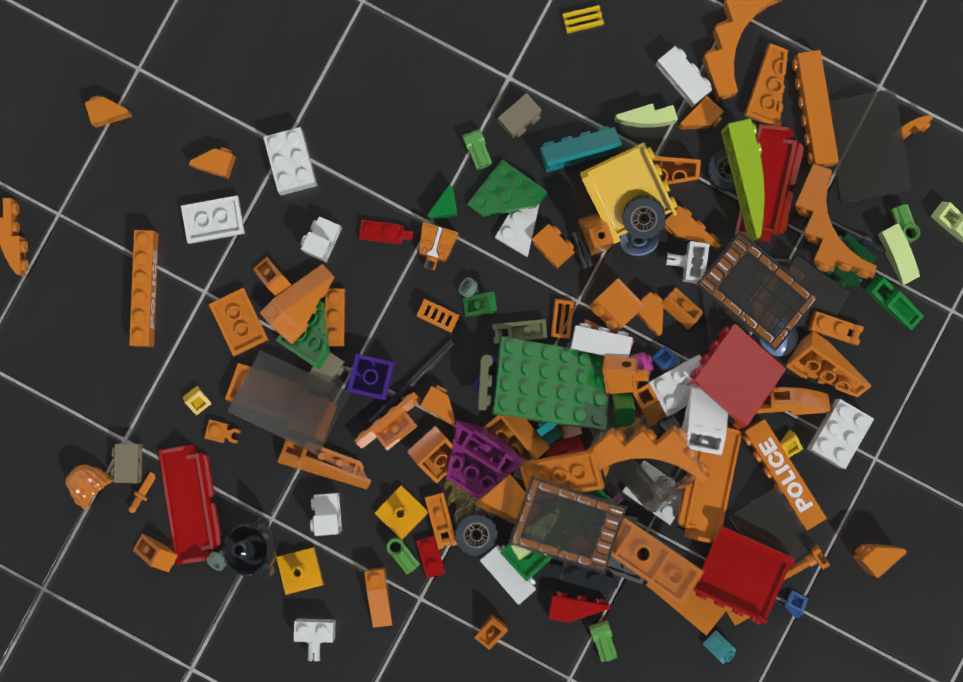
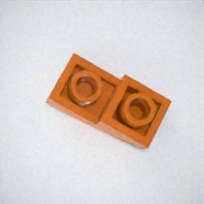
(916, 125)

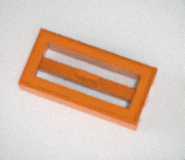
(563, 302)

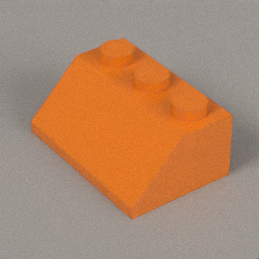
(519, 435)

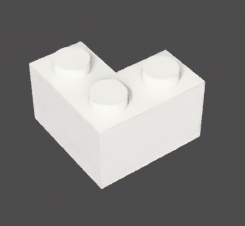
(321, 240)
(327, 514)

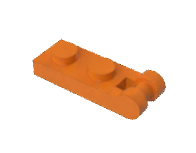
(835, 328)
(440, 520)

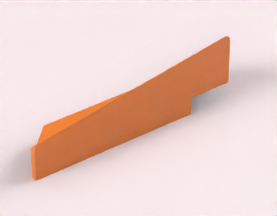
(327, 464)

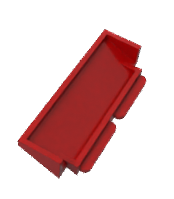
(780, 167)
(189, 503)

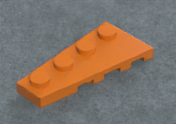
(766, 97)

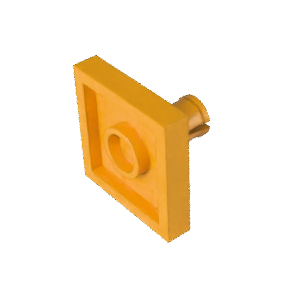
(401, 512)
(300, 570)

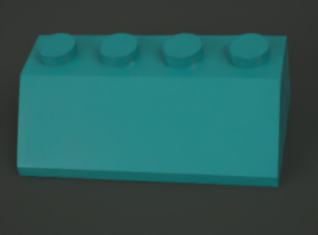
(580, 149)

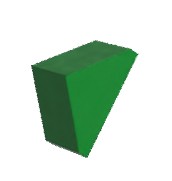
(445, 206)
(623, 409)

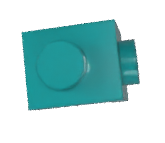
(549, 432)
(720, 647)

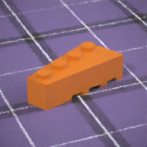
(678, 169)

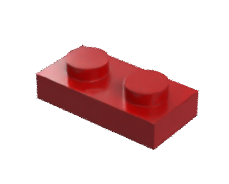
(430, 557)

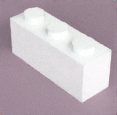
(684, 76)
(601, 341)
(507, 575)

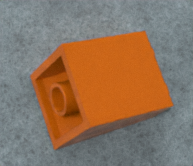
(503, 500)

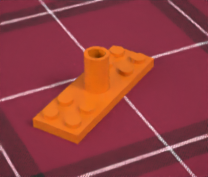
(664, 566)

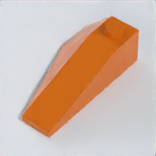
(293, 307)

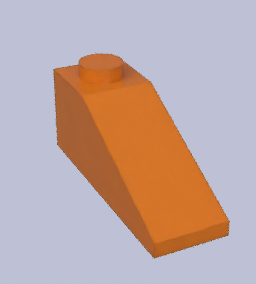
(378, 597)

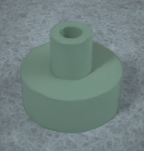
(468, 287)
(217, 560)

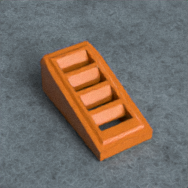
(425, 304)

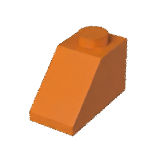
(103, 111)
(703, 116)
(215, 162)
(272, 277)
(652, 313)
(439, 404)
(155, 553)

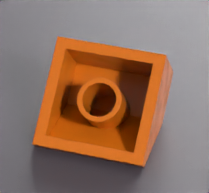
(616, 306)
(433, 454)
(877, 558)

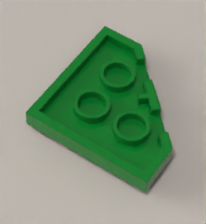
(506, 192)
(314, 342)

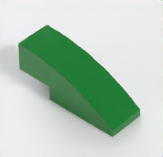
(894, 302)

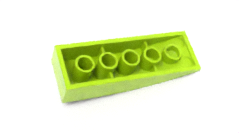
(747, 173)

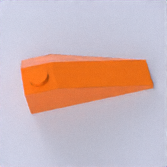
(821, 361)

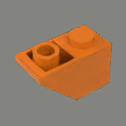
(648, 404)

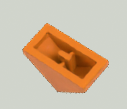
(491, 632)

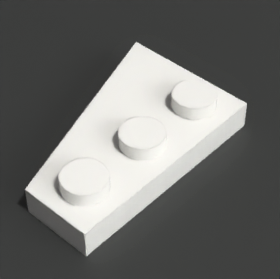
(518, 230)

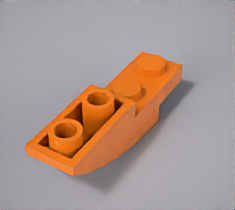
(13, 246)
(796, 400)

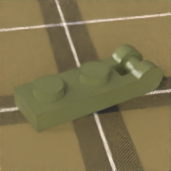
(521, 330)
(485, 381)

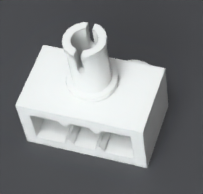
(693, 262)
(314, 632)

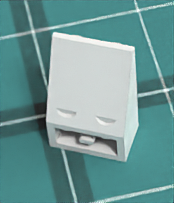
(705, 423)

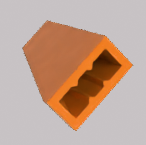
(591, 227)

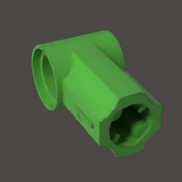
(476, 144)
(903, 216)
(403, 556)
(602, 636)

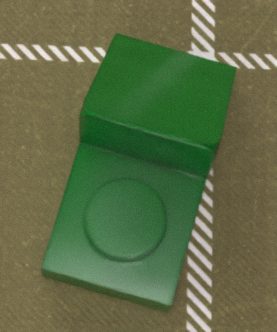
(480, 304)

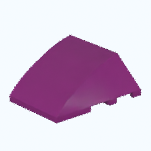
(479, 459)

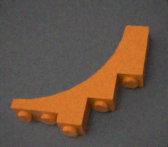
(720, 62)
(820, 230)
(643, 444)

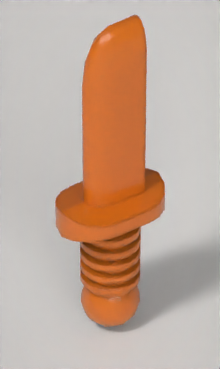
(142, 492)

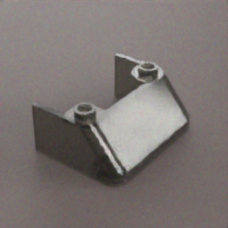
(649, 493)

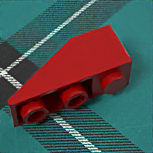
(570, 608)

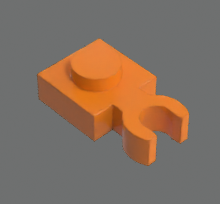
(219, 431)

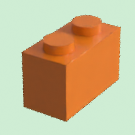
(553, 246)

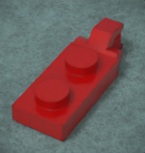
(384, 232)

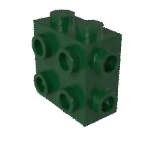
(851, 279)

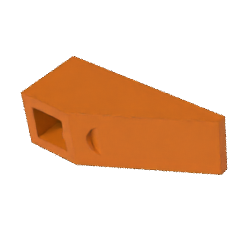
(686, 228)

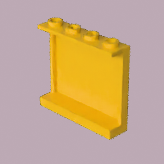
(621, 179)

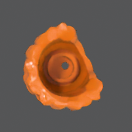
(85, 483)

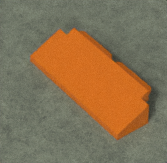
(706, 503)

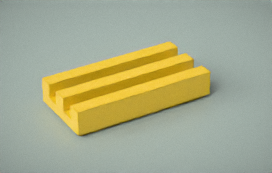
(581, 12)

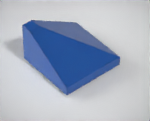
(665, 359)
(796, 603)

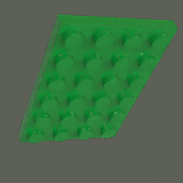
(550, 384)

